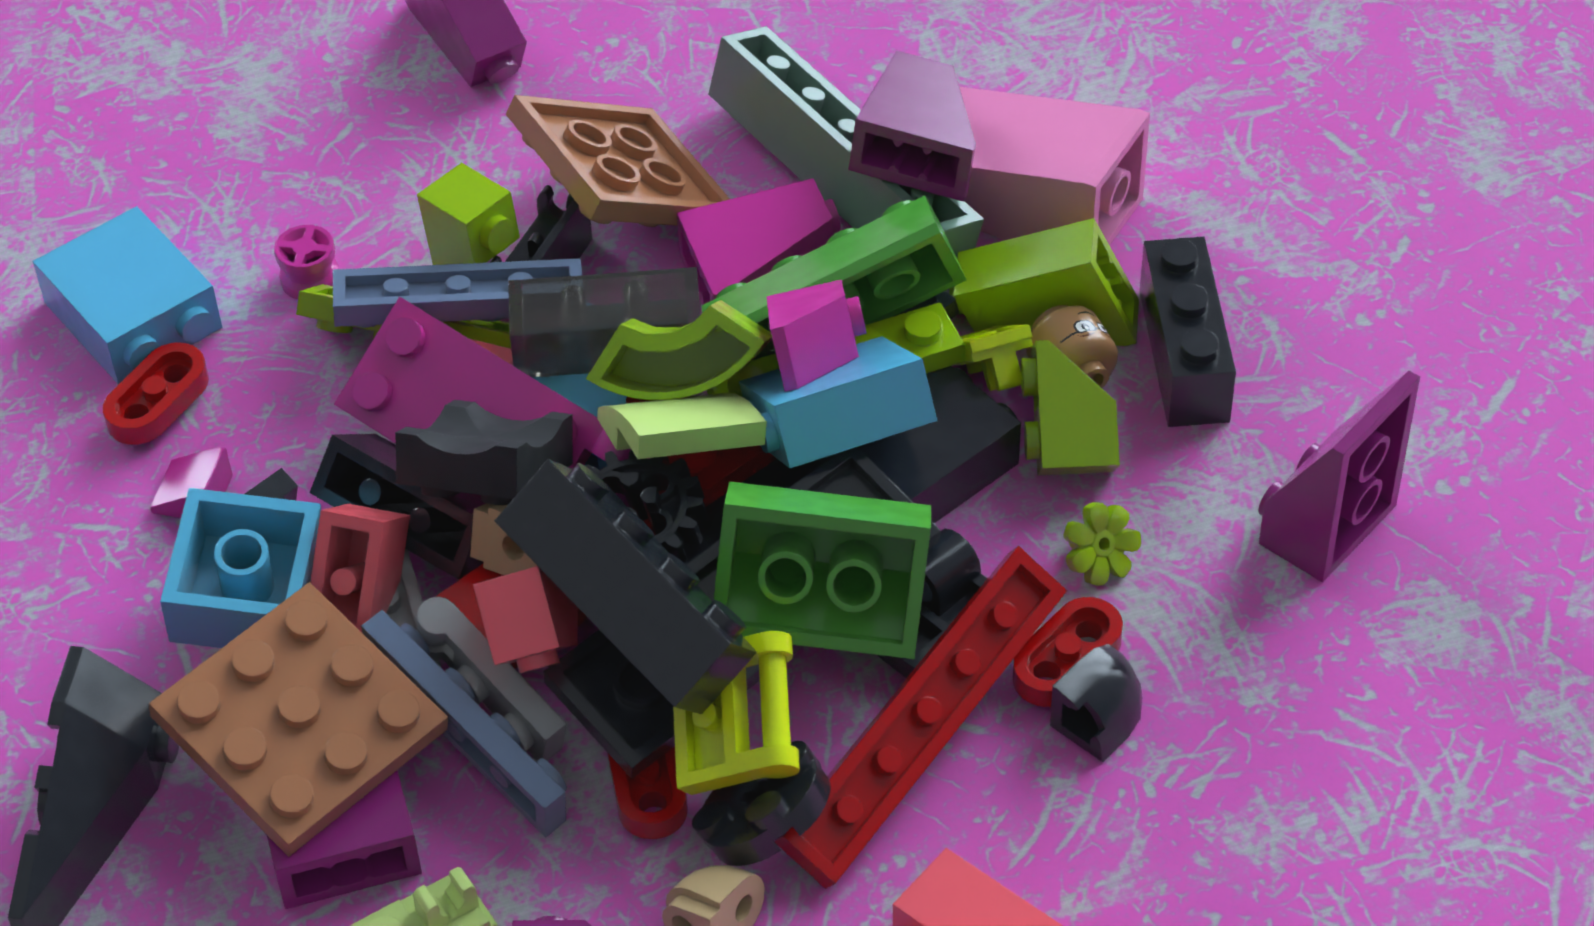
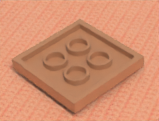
(614, 159)
(298, 718)

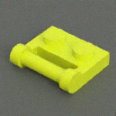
(715, 745)

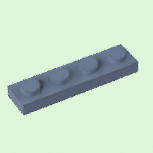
(444, 291)
(484, 740)

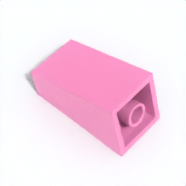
(1053, 162)

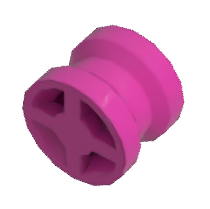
(305, 258)

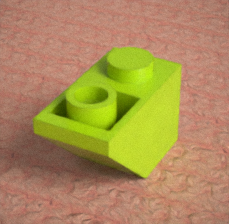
(1072, 415)

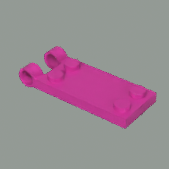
(425, 364)

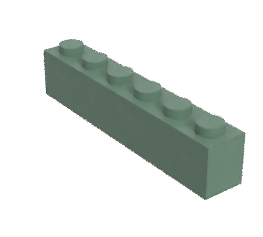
(812, 131)

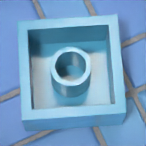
(235, 563)

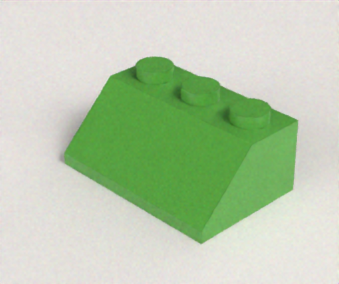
(824, 567)

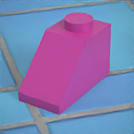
(814, 331)

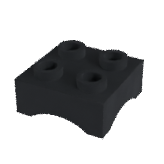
(480, 452)

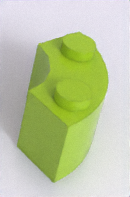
(678, 360)

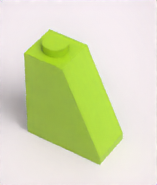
(1049, 268)

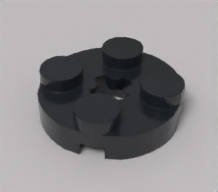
(749, 816)

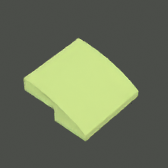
(683, 425)

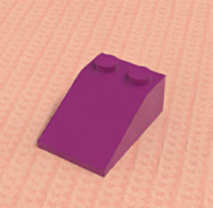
(1341, 485)

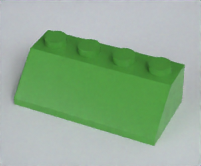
(885, 263)

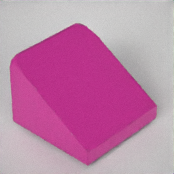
(200, 470)

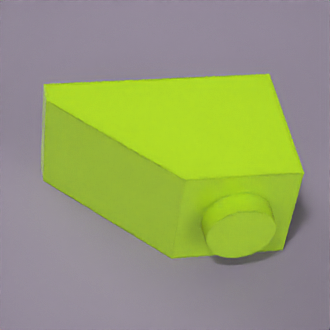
(467, 217)

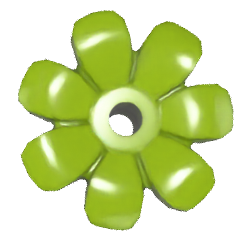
(1101, 543)

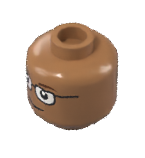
(1080, 337)

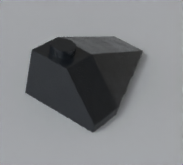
(99, 784)

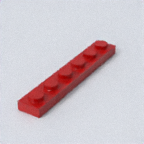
(924, 714)

